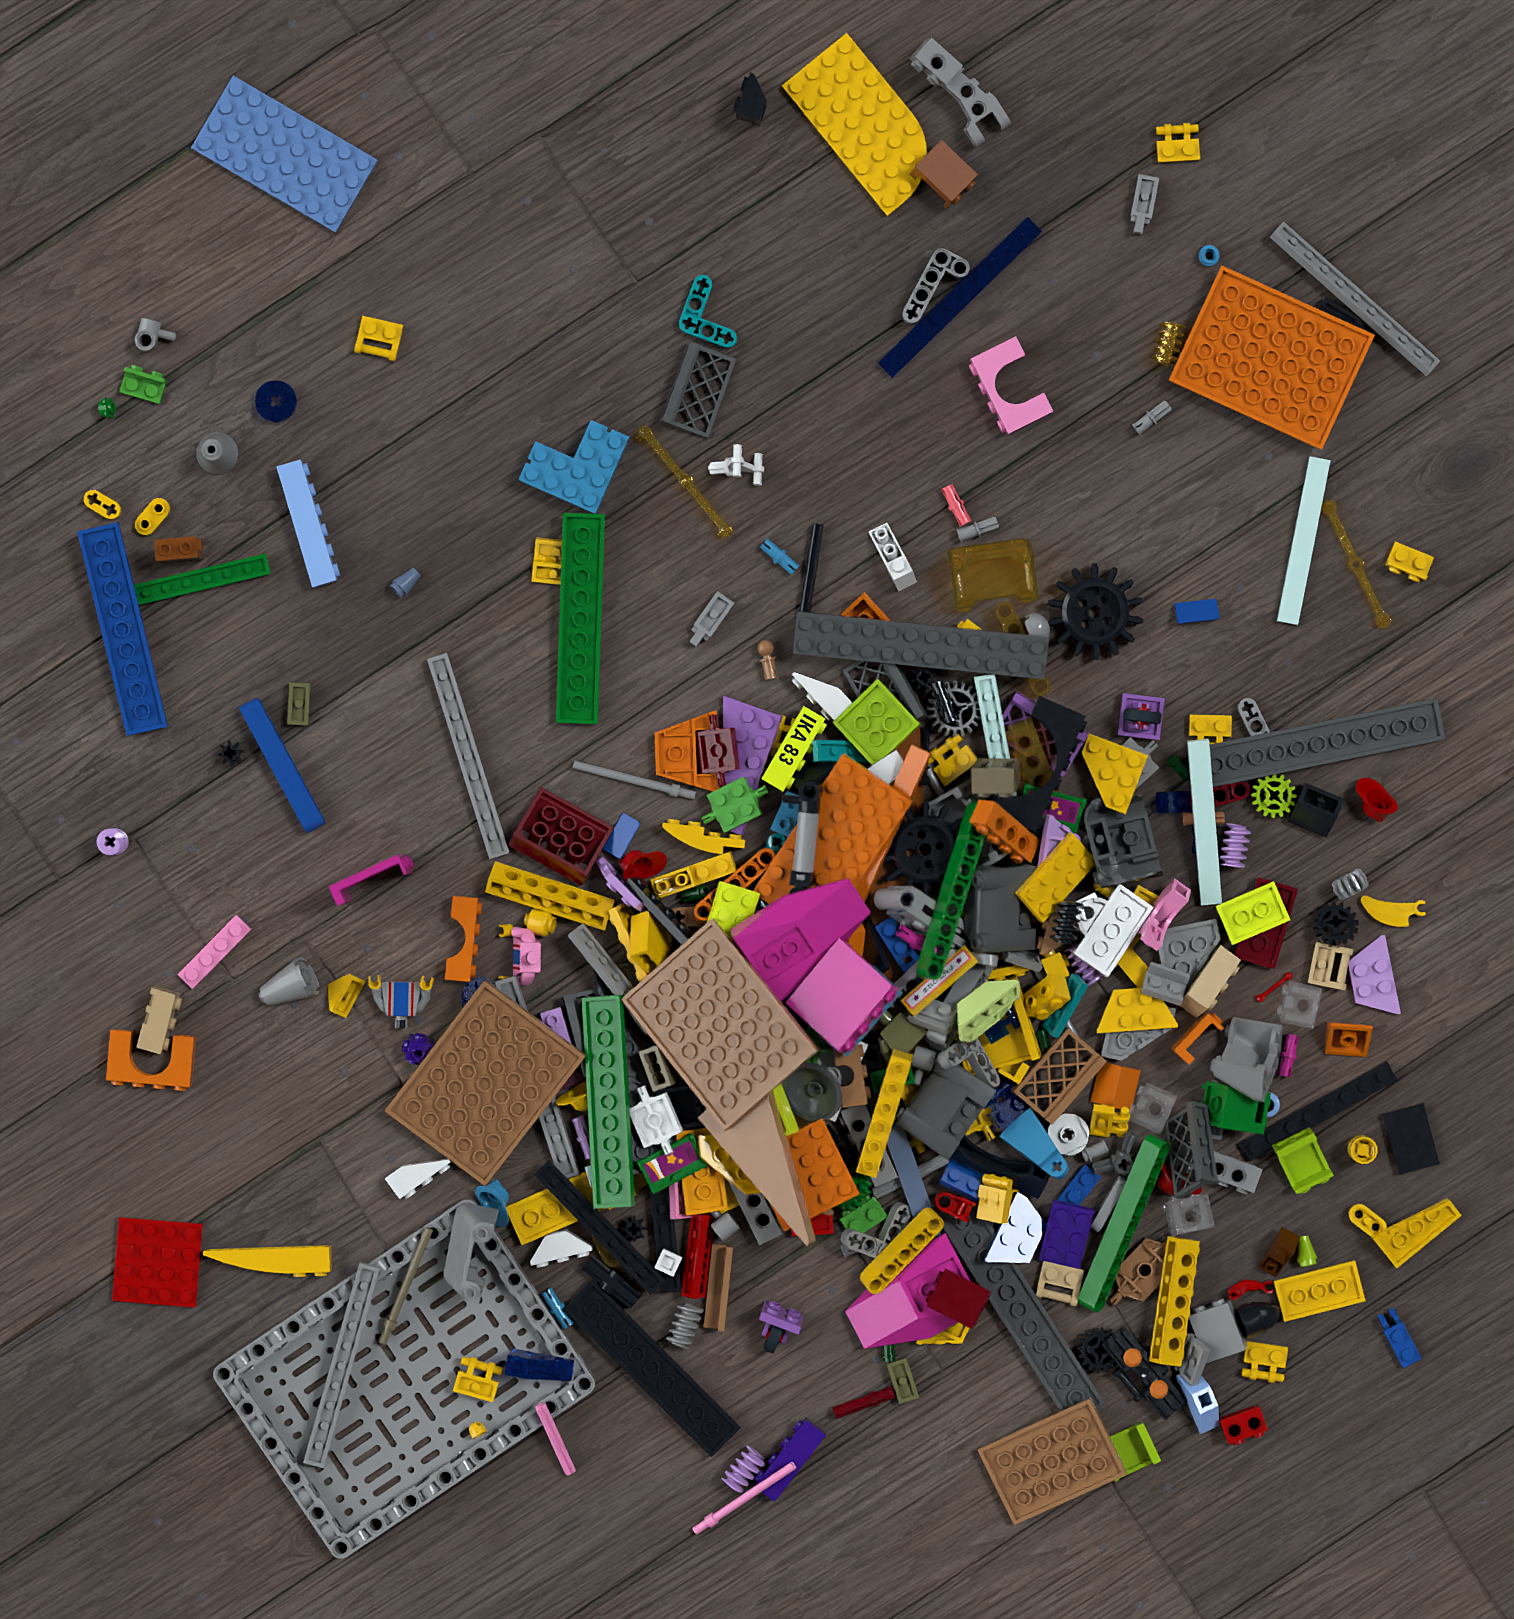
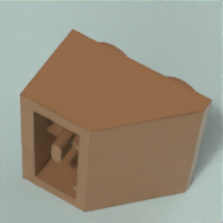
(1044, 943)

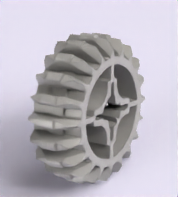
(972, 703)

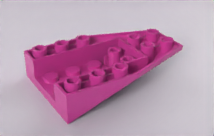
(797, 932)
(900, 1310)

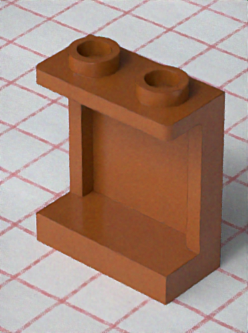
(945, 173)
(178, 549)

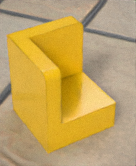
(1015, 1071)

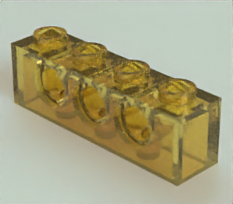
(1027, 728)

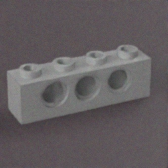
(861, 1112)
(1250, 1173)
(762, 1232)

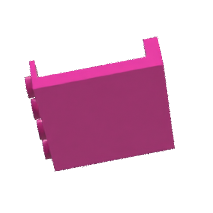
(340, 889)
(842, 996)

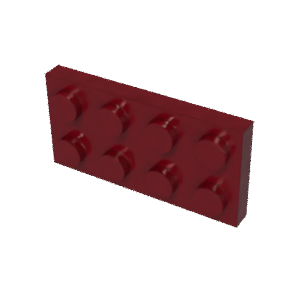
(1266, 946)

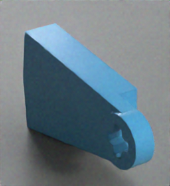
(1035, 1144)

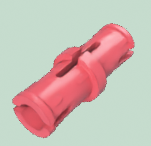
(956, 505)

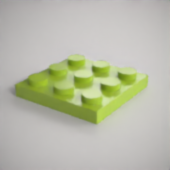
(876, 723)

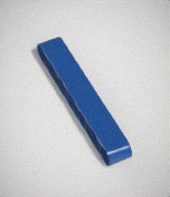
(282, 765)

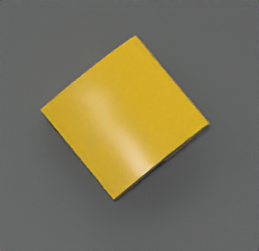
(547, 561)

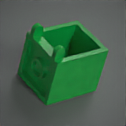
(1233, 1109)

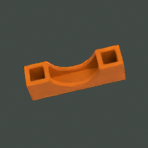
(465, 912)

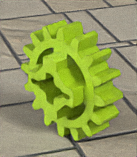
(1283, 806)

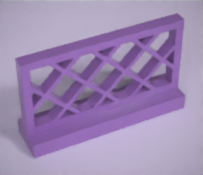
(1027, 705)

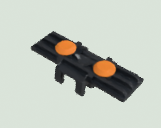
(1157, 1386)

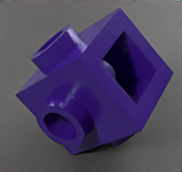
(416, 1047)

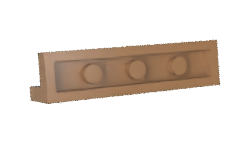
(718, 1286)

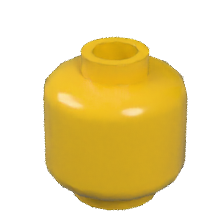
(540, 922)

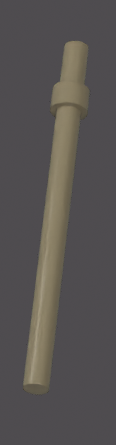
(390, 1322)

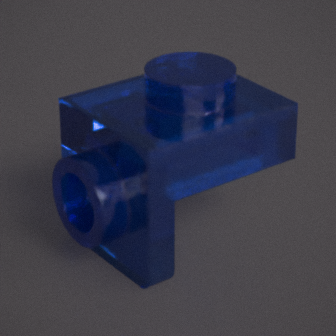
(1172, 801)

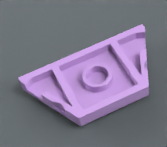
(1052, 835)
(616, 883)
(1373, 977)

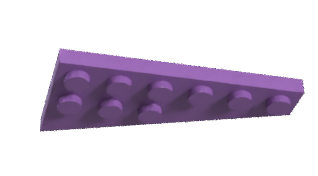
(755, 737)

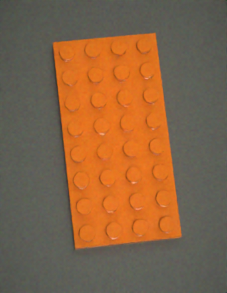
(853, 827)

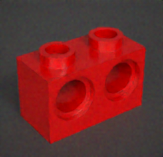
(1241, 1419)

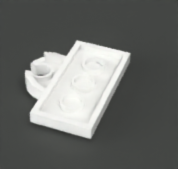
(1110, 928)

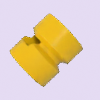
(1362, 1149)

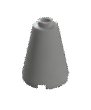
(224, 456)
(290, 984)

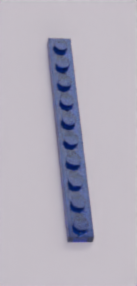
(959, 297)

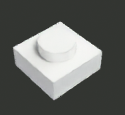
(668, 1262)

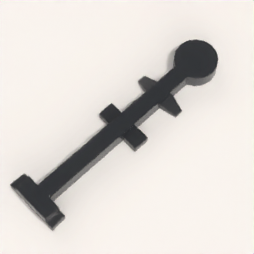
(925, 779)

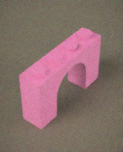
(1011, 416)

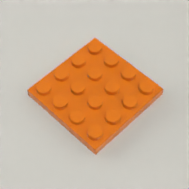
(819, 1170)

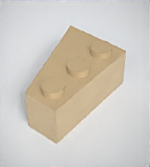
(1210, 982)
(159, 1020)

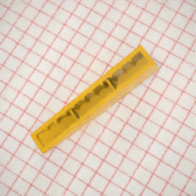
(286, 1259)

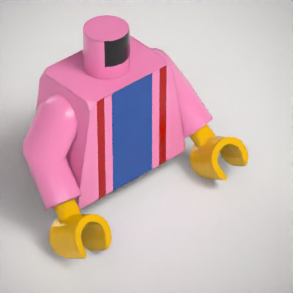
(525, 953)

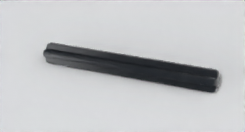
(811, 567)

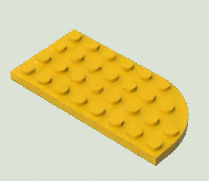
(861, 121)

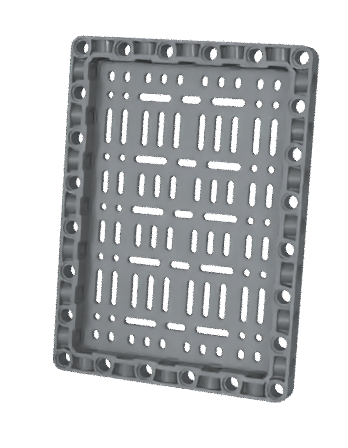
(458, 1459)

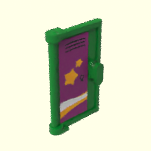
(1064, 808)
(680, 1163)

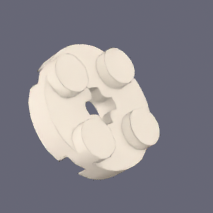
(1079, 1138)

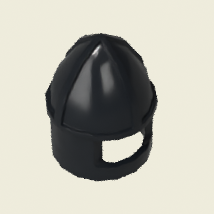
(1257, 1318)

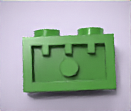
(143, 385)
(864, 1217)

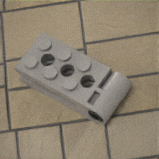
(913, 910)

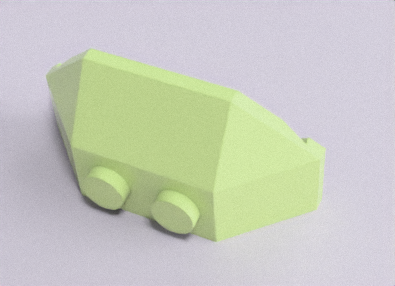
(985, 1007)

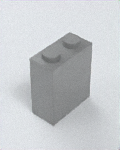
(1218, 1329)

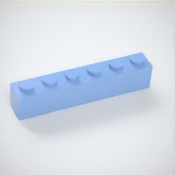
(307, 523)

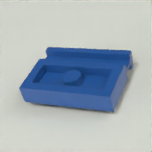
(962, 1179)

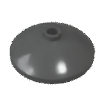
(809, 1100)

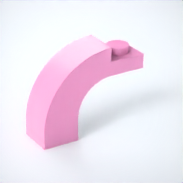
(1165, 908)

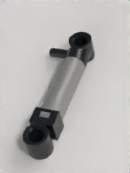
(803, 871)

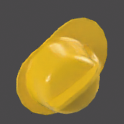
(576, 1097)

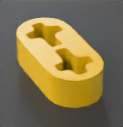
(99, 508)

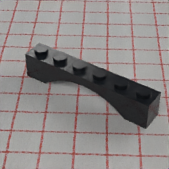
(1024, 1174)

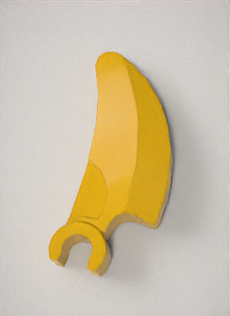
(1391, 913)

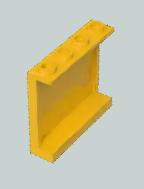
(1014, 1047)

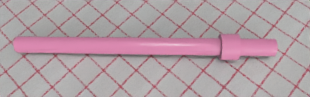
(712, 1518)

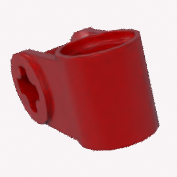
(956, 1205)

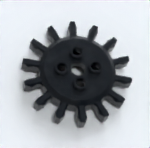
(1115, 609)
(907, 838)

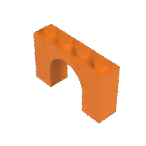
(123, 1069)

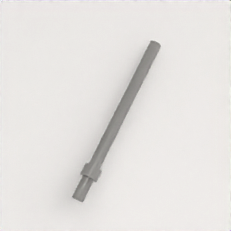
(673, 789)

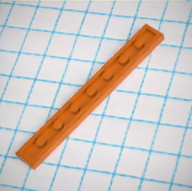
(906, 783)

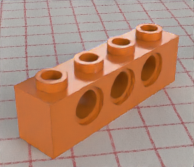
(1004, 831)

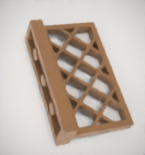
(1069, 1090)

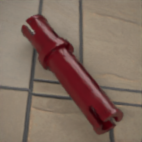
(867, 1401)

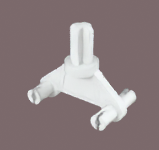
(735, 465)

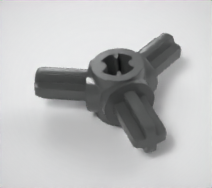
(1114, 1162)

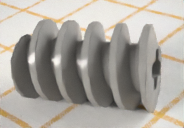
(685, 1324)

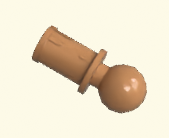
(765, 649)

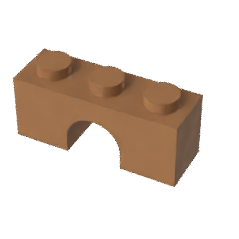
(855, 1092)

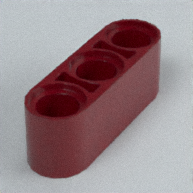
(1230, 795)

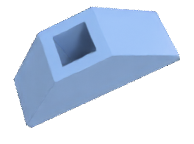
(1201, 1403)

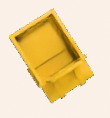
(995, 1198)

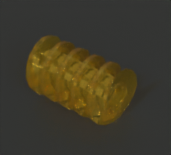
(1167, 343)

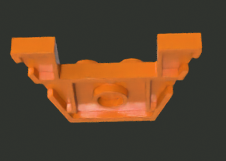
(677, 753)

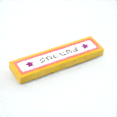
(931, 989)

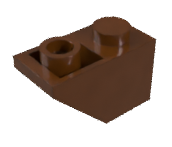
(1279, 1251)

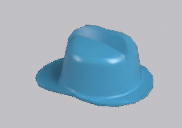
(494, 1197)

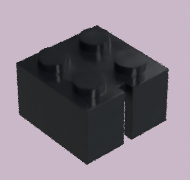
(684, 1103)

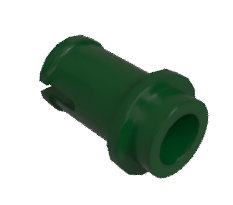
(1179, 766)
(696, 893)
(1043, 1040)
(889, 1353)

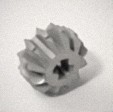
(1350, 884)

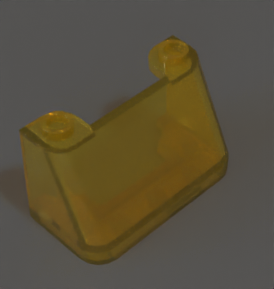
(992, 572)

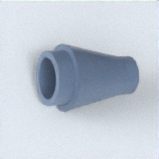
(405, 582)

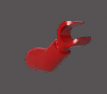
(1248, 1285)

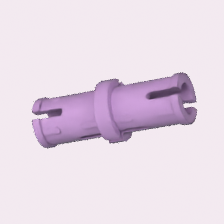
(583, 1134)

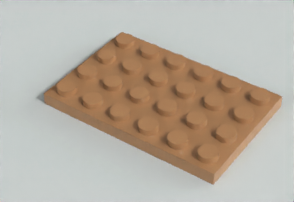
(1052, 1461)

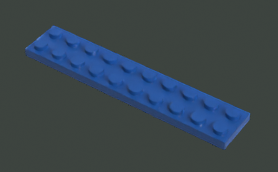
(122, 628)

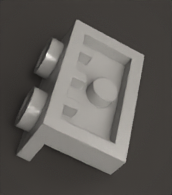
(1165, 983)

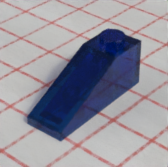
(538, 1366)

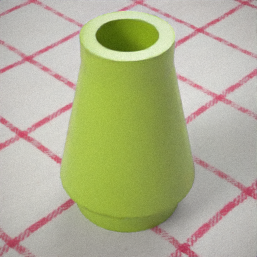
(1305, 1253)

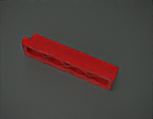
(698, 1256)

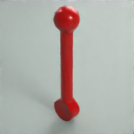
(1260, 997)

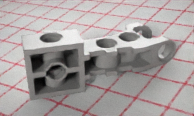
(950, 77)

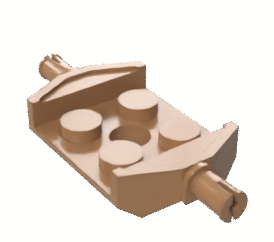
(1129, 1279)

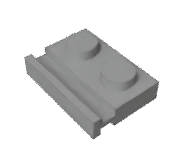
(936, 1017)
(1194, 1360)

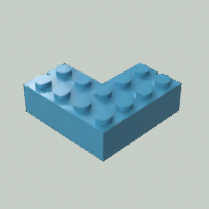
(582, 478)

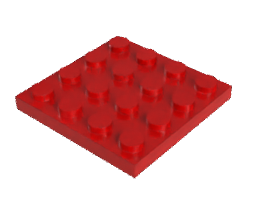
(157, 1262)

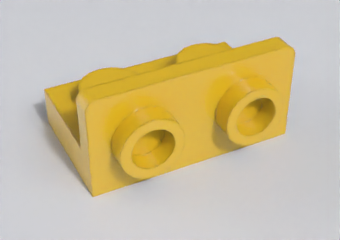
(1409, 561)

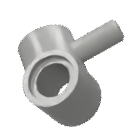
(152, 329)
(923, 1060)
(724, 1225)

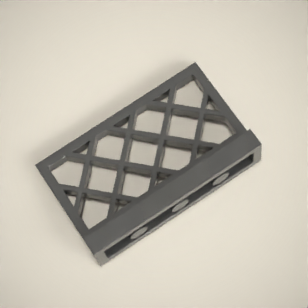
(680, 384)
(897, 679)
(575, 1022)
(1200, 1148)

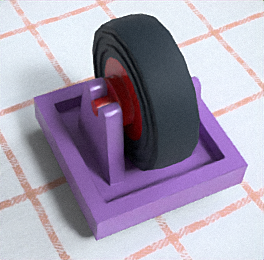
(1141, 716)
(780, 1319)

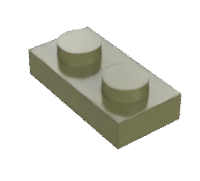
(299, 703)
(902, 1380)

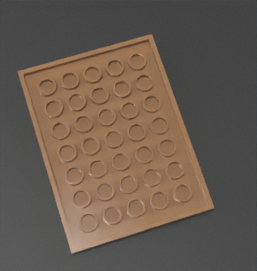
(719, 1024)
(485, 1082)

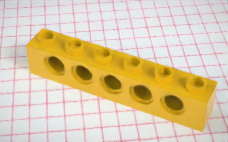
(549, 895)
(884, 1113)
(1169, 1291)

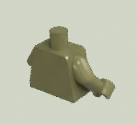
(898, 1033)

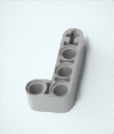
(930, 288)

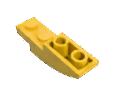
(694, 836)
(694, 875)

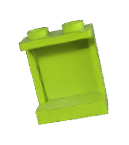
(1302, 1161)
(1135, 1447)

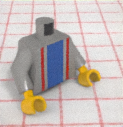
(401, 998)

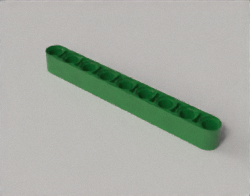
(946, 898)
(1123, 1223)

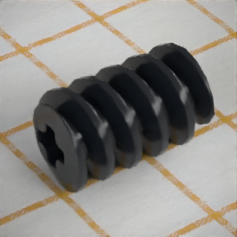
(1066, 922)

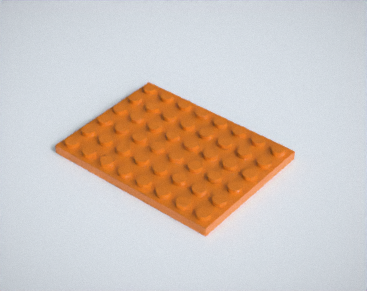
(1271, 357)

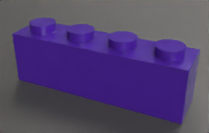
(794, 1449)

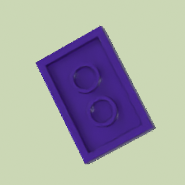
(1066, 1234)

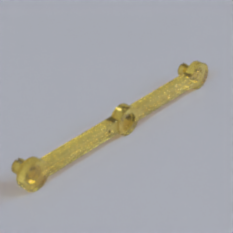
(685, 480)
(1382, 619)

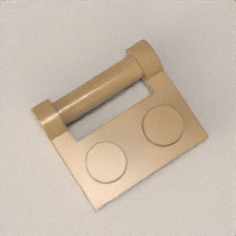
(1323, 964)
(1060, 1276)

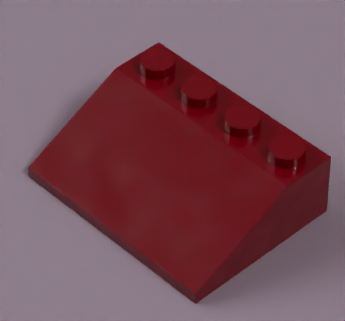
(561, 836)

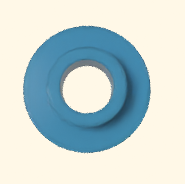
(1212, 249)

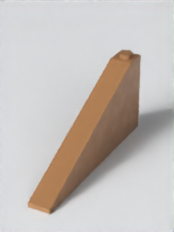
(764, 1155)

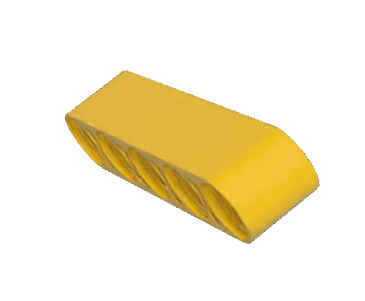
(901, 1250)

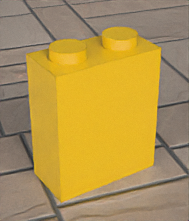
(649, 941)

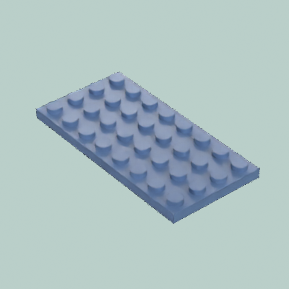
(284, 154)

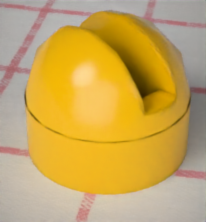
(477, 1429)

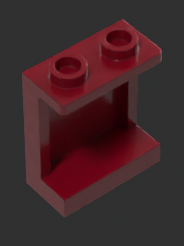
(958, 1298)

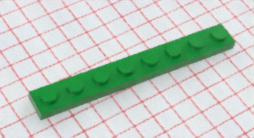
(202, 579)

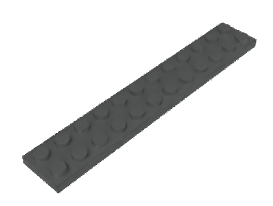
(921, 645)
(1326, 742)
(1022, 1313)

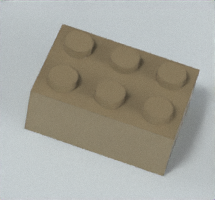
(996, 776)

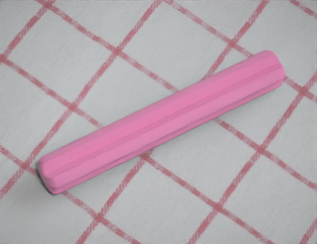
(555, 1438)

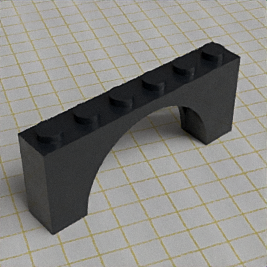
(1064, 727)

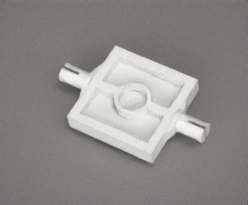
(655, 1120)

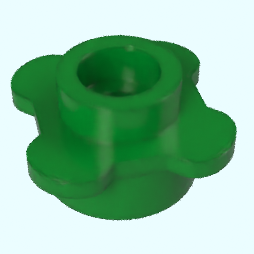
(107, 407)

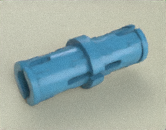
(779, 556)
(557, 1308)

